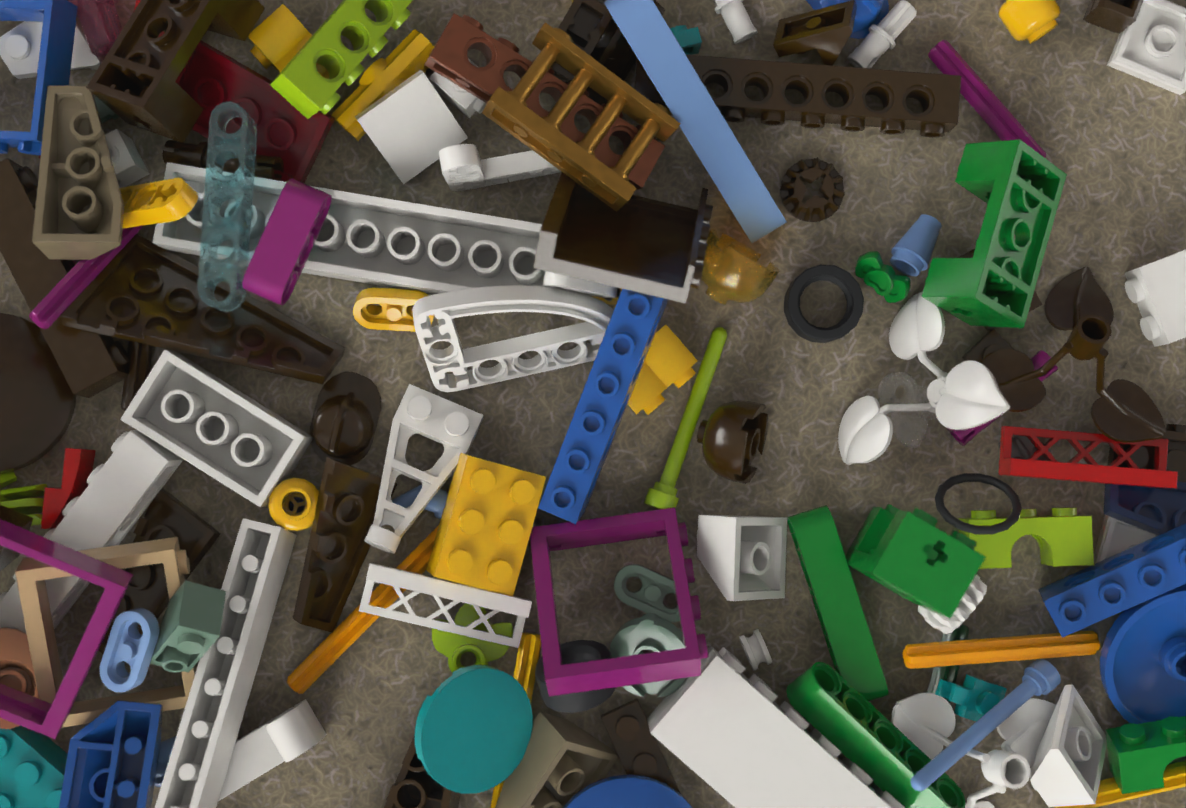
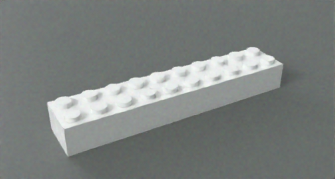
(381, 239)

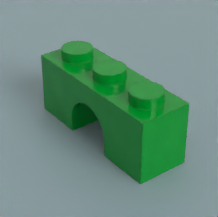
(1143, 751)

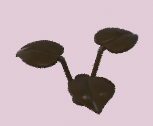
(1080, 305)

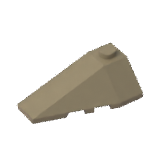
(77, 189)

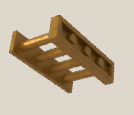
(545, 135)

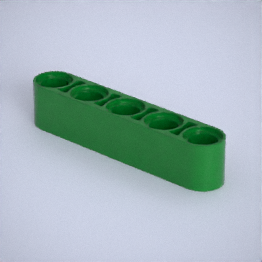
(837, 601)
(868, 738)

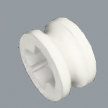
(755, 649)

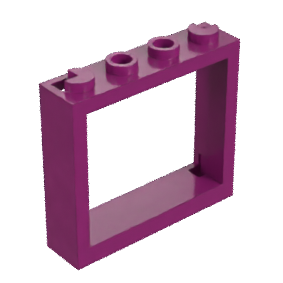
(628, 669)
(29, 710)

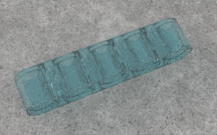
(219, 189)

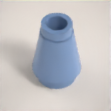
(915, 248)

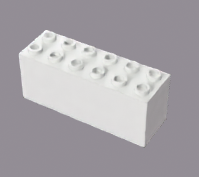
(755, 748)

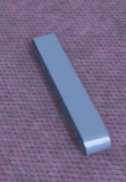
(698, 115)

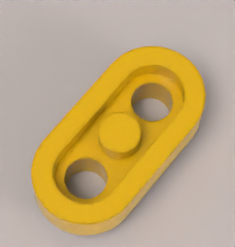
(392, 313)

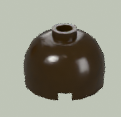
(733, 438)

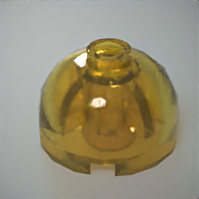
(733, 270)

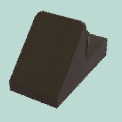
(820, 29)

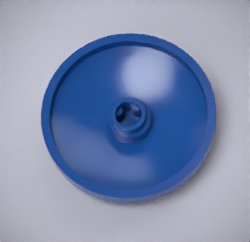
(1147, 659)

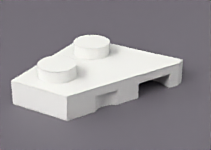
(22, 46)

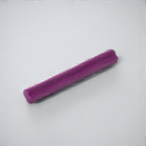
(980, 96)
(74, 283)

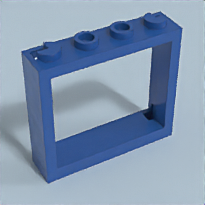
(53, 63)

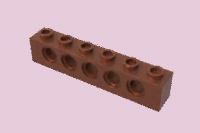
(451, 61)

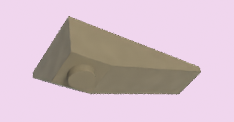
(555, 765)

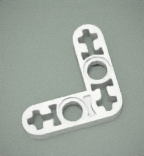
(467, 171)

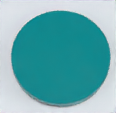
(474, 729)

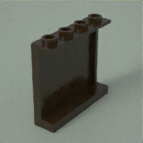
(639, 248)

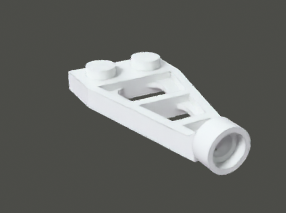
(439, 421)

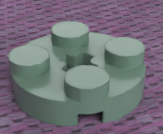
(653, 634)

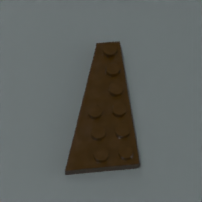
(156, 302)

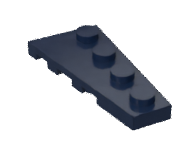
(1147, 507)

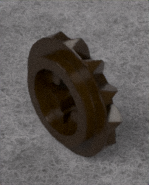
(816, 208)

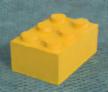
(486, 525)

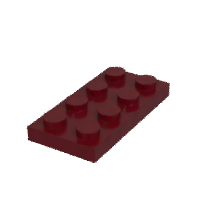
(281, 129)

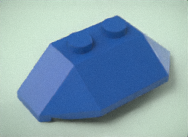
(114, 759)

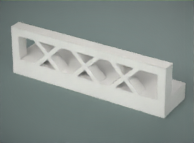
(445, 589)

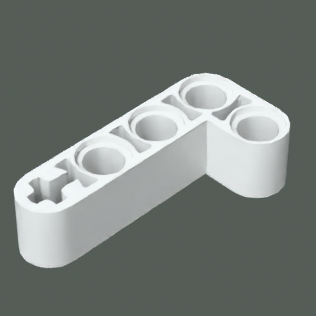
(271, 745)

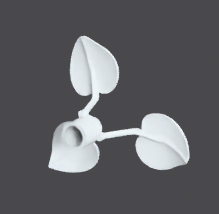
(959, 398)
(930, 720)

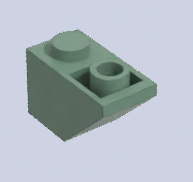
(189, 627)

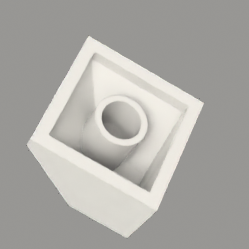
(744, 555)
(1069, 754)

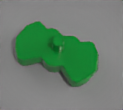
(882, 277)

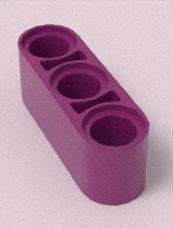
(286, 241)

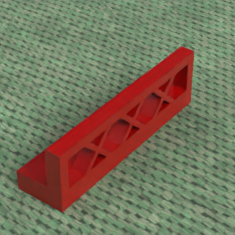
(1087, 472)

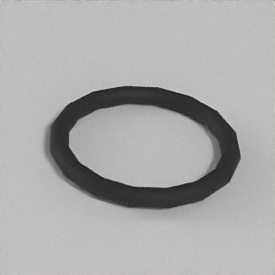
(977, 477)

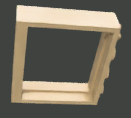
(41, 635)

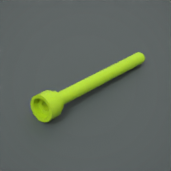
(664, 492)

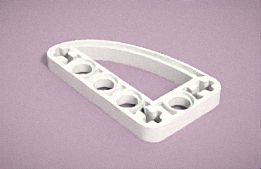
(507, 352)

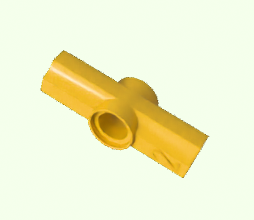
(382, 78)

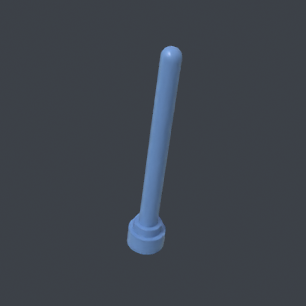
(1038, 679)

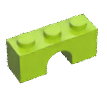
(1062, 537)

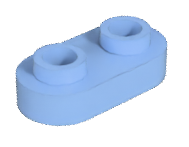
(129, 646)

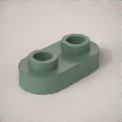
(650, 595)

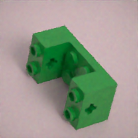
(1021, 201)
(915, 558)

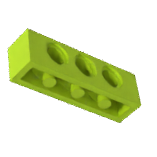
(301, 81)

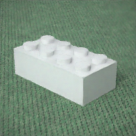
(216, 427)

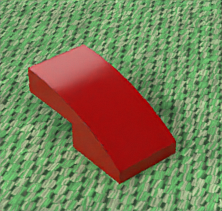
(76, 469)

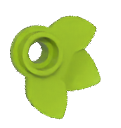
(455, 645)

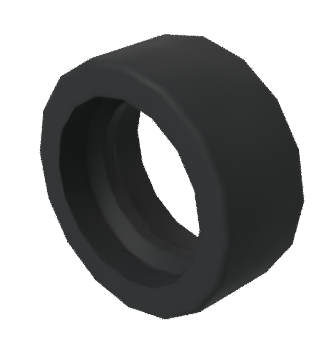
(846, 283)
(575, 652)

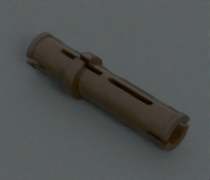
(196, 156)

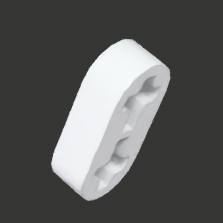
(579, 285)

